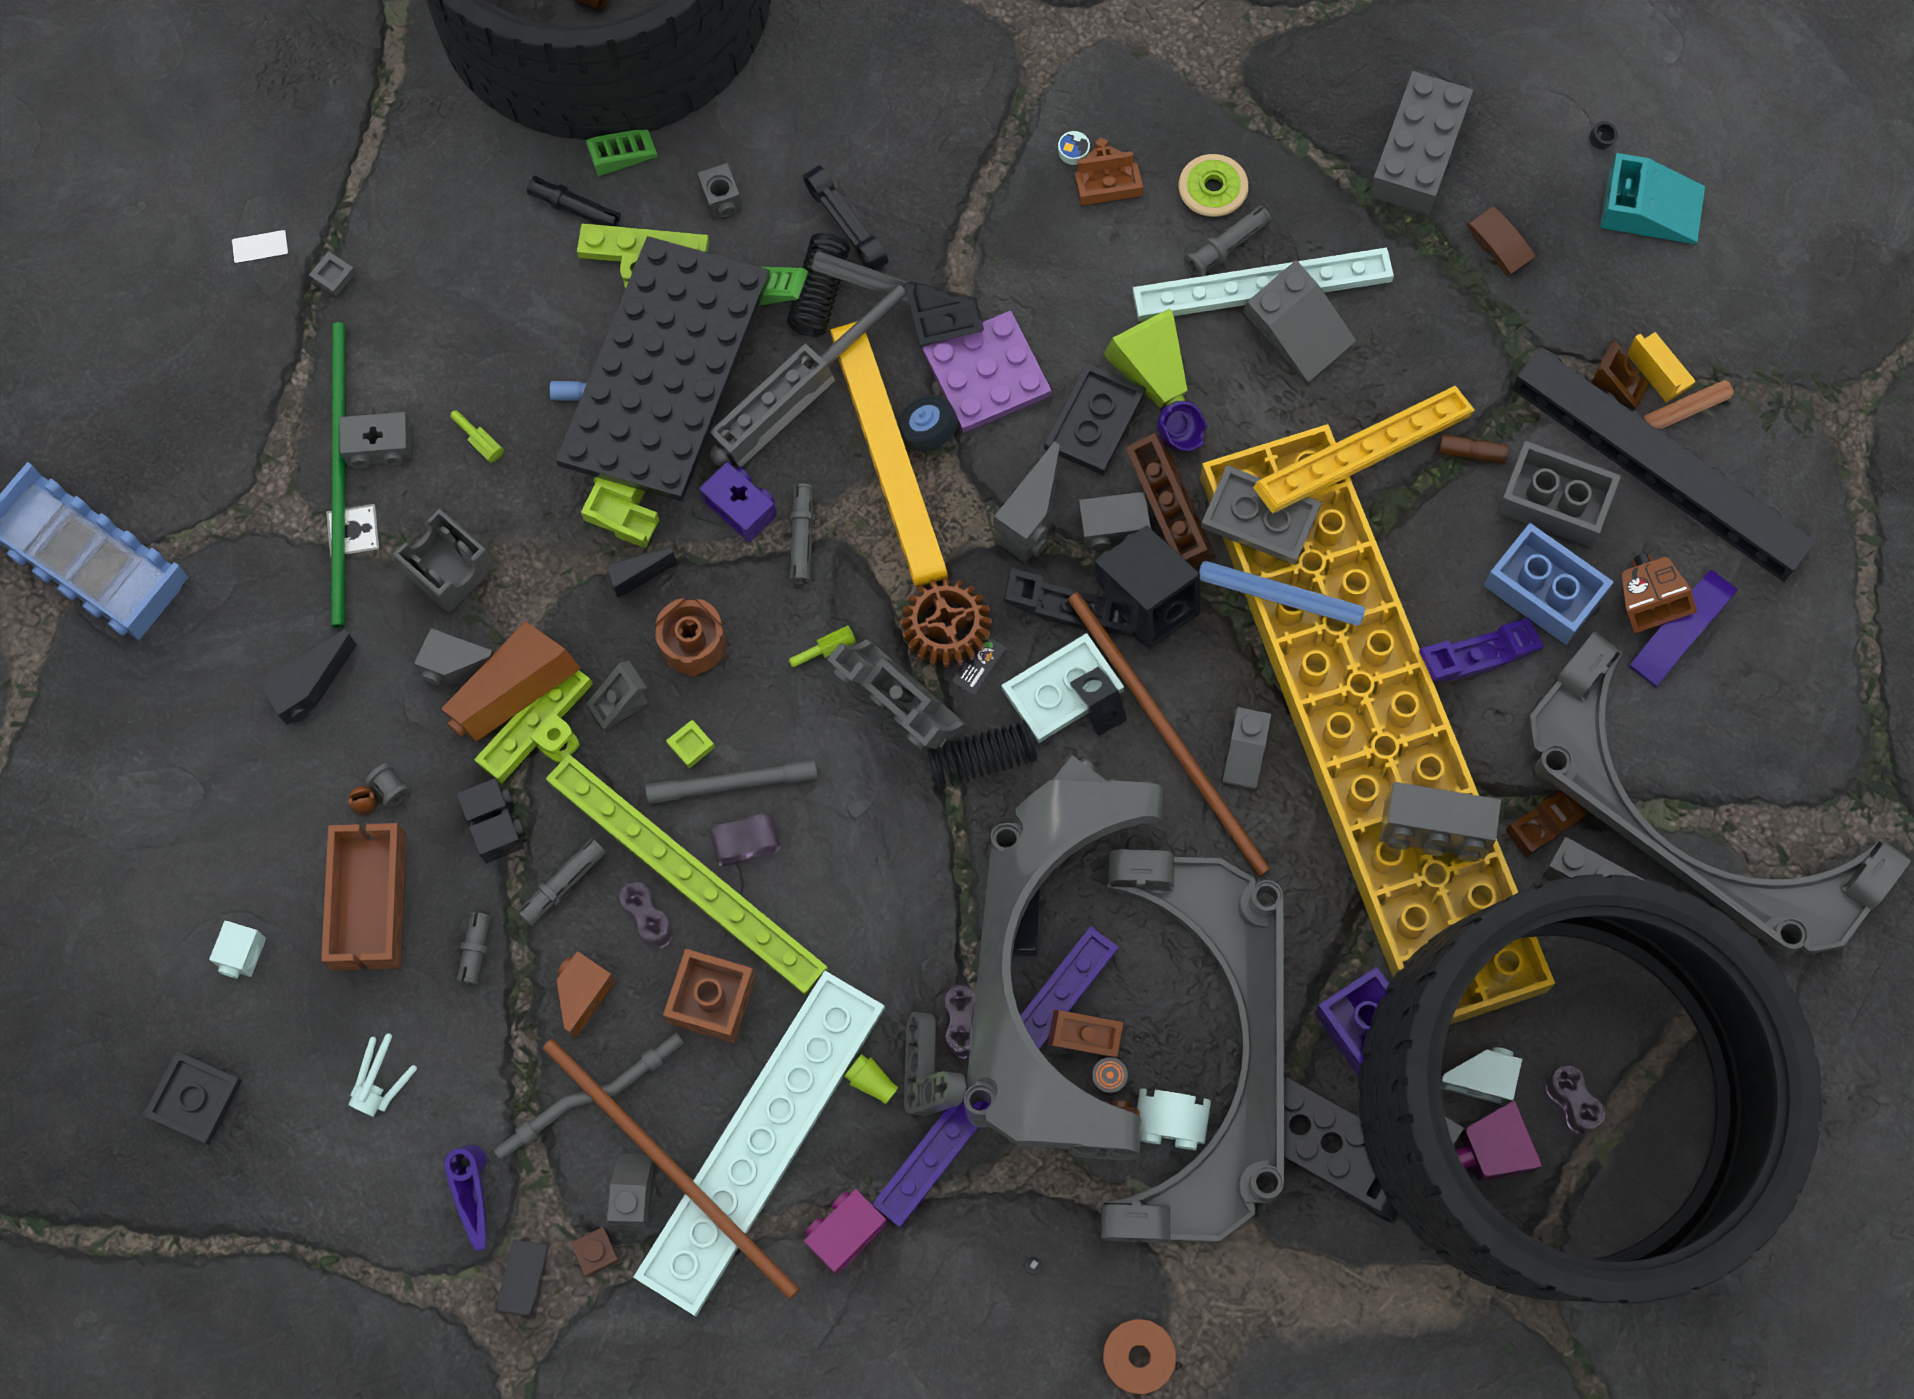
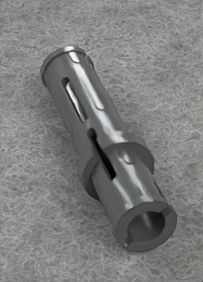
(801, 541)
(551, 892)

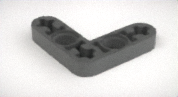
(924, 1090)

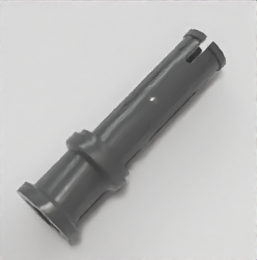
(1217, 249)

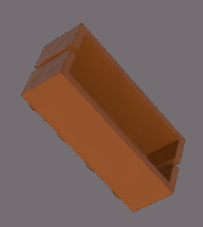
(364, 897)

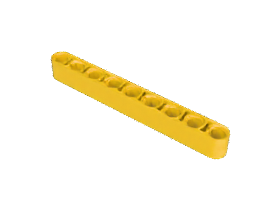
(891, 460)

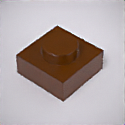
(594, 1252)

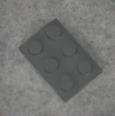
(1244, 517)

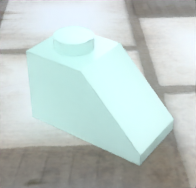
(1486, 1076)

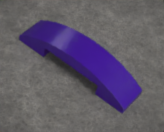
(1678, 635)
(1481, 653)

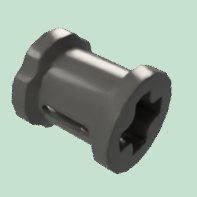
(388, 785)

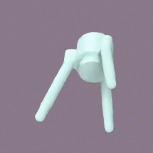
(367, 1096)

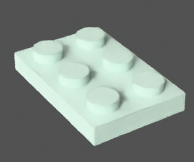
(1044, 690)

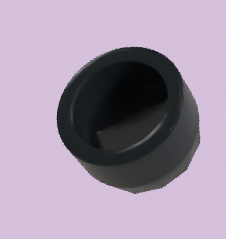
(1607, 138)

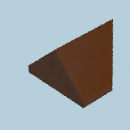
(1620, 377)

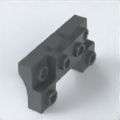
(894, 688)

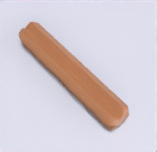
(1690, 405)

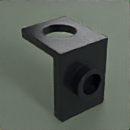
(1103, 704)

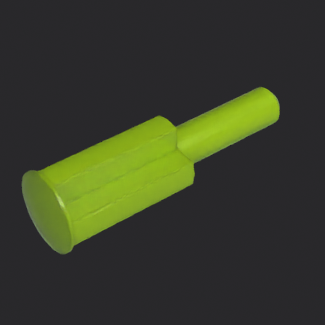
(479, 438)
(825, 646)

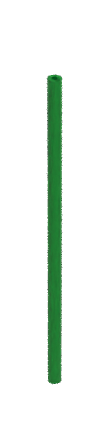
(338, 480)

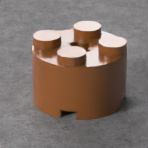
(702, 623)

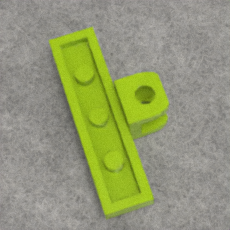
(625, 244)
(536, 726)

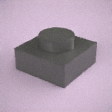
(332, 274)

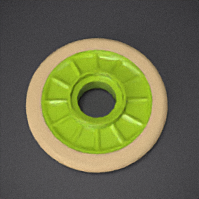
(1208, 202)

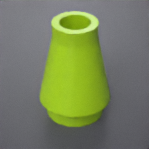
(870, 1078)

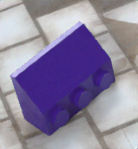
(1349, 1014)

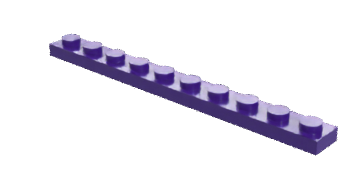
(953, 1128)

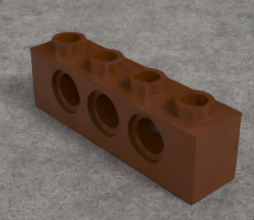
(1170, 500)

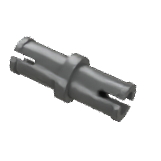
(473, 948)

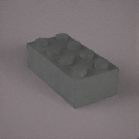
(1421, 142)

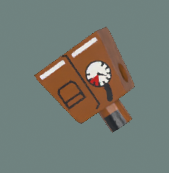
(1655, 593)

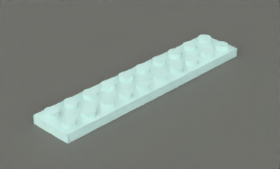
(761, 1140)

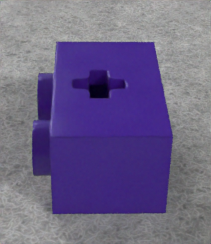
(744, 517)

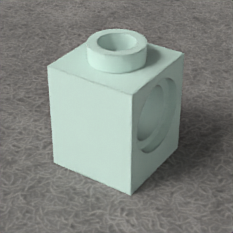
(237, 950)

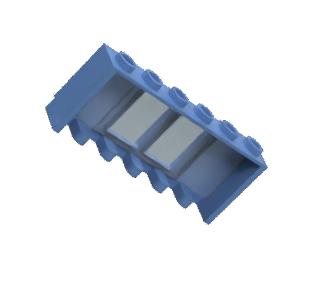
(85, 554)

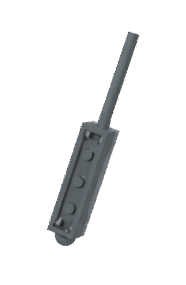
(786, 393)

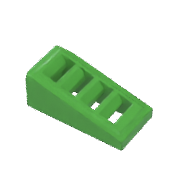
(613, 162)
(777, 283)

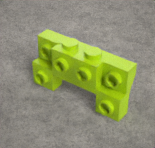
(618, 510)

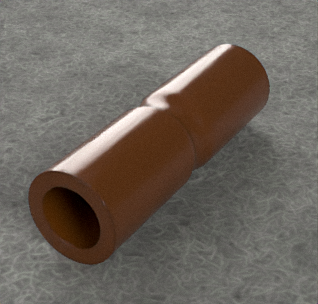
(1469, 448)

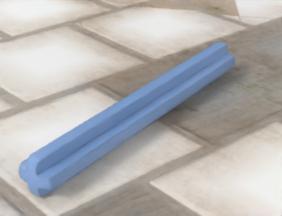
(1281, 593)

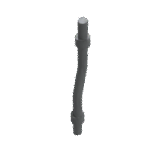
(527, 1132)

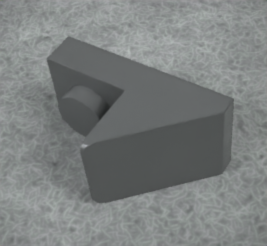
(618, 696)

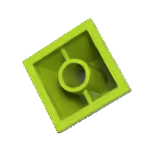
(1151, 358)

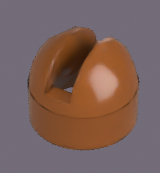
(363, 805)

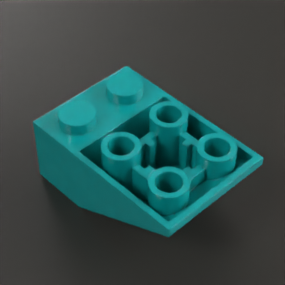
(1651, 200)

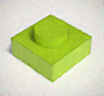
(690, 744)

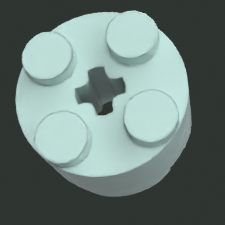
(1173, 1118)

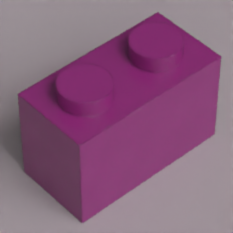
(844, 1231)

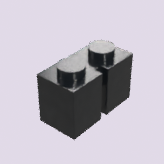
(491, 820)

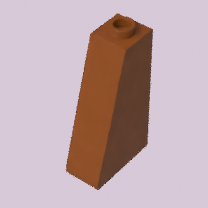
(509, 682)

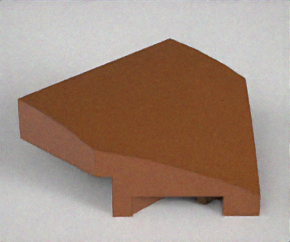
(1107, 175)

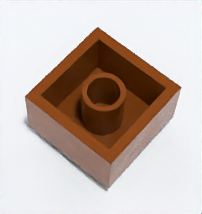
(709, 996)

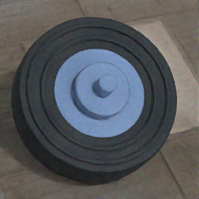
(927, 423)

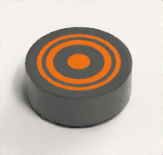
(1109, 1076)

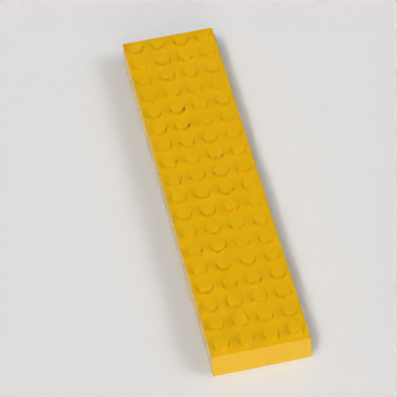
(1371, 722)

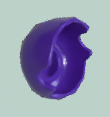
(1182, 426)

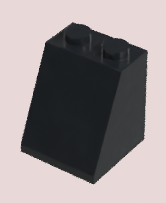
(1149, 585)

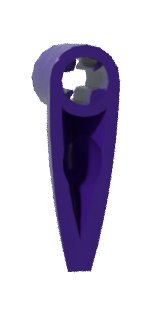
(468, 1191)

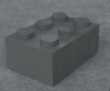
(1558, 494)
(1439, 821)

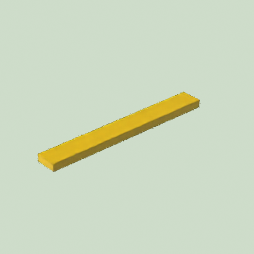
(1363, 449)

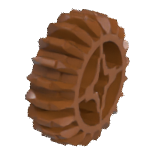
(957, 617)

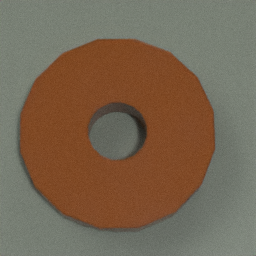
(1155, 1341)

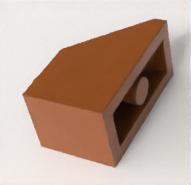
(581, 991)

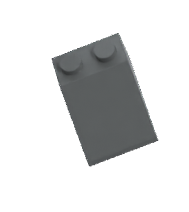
(1299, 321)
(1025, 516)

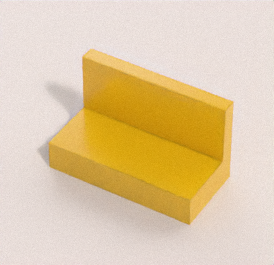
(1660, 366)

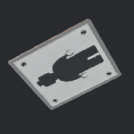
(360, 529)

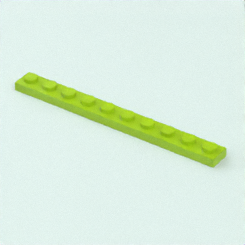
(687, 874)

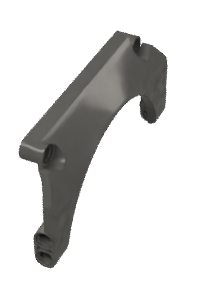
(1813, 909)
(1247, 943)
(1025, 1092)

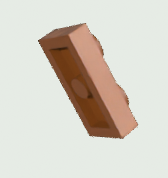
(1085, 1033)

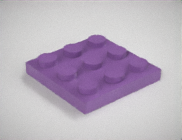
(987, 372)

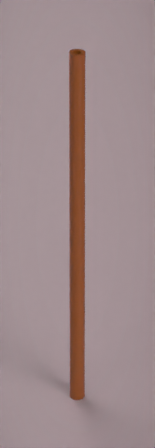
(1169, 734)
(671, 1169)

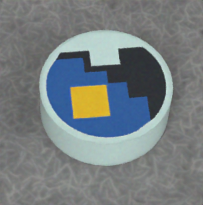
(1073, 147)

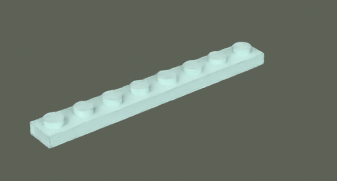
(1238, 287)

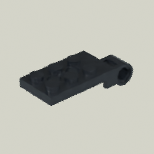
(1346, 1170)

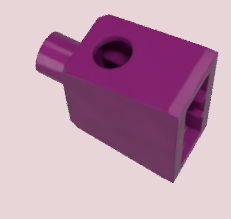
(1498, 1146)

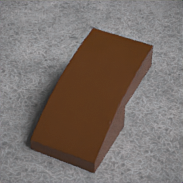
(1502, 239)
(1545, 823)

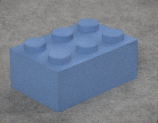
(1548, 583)

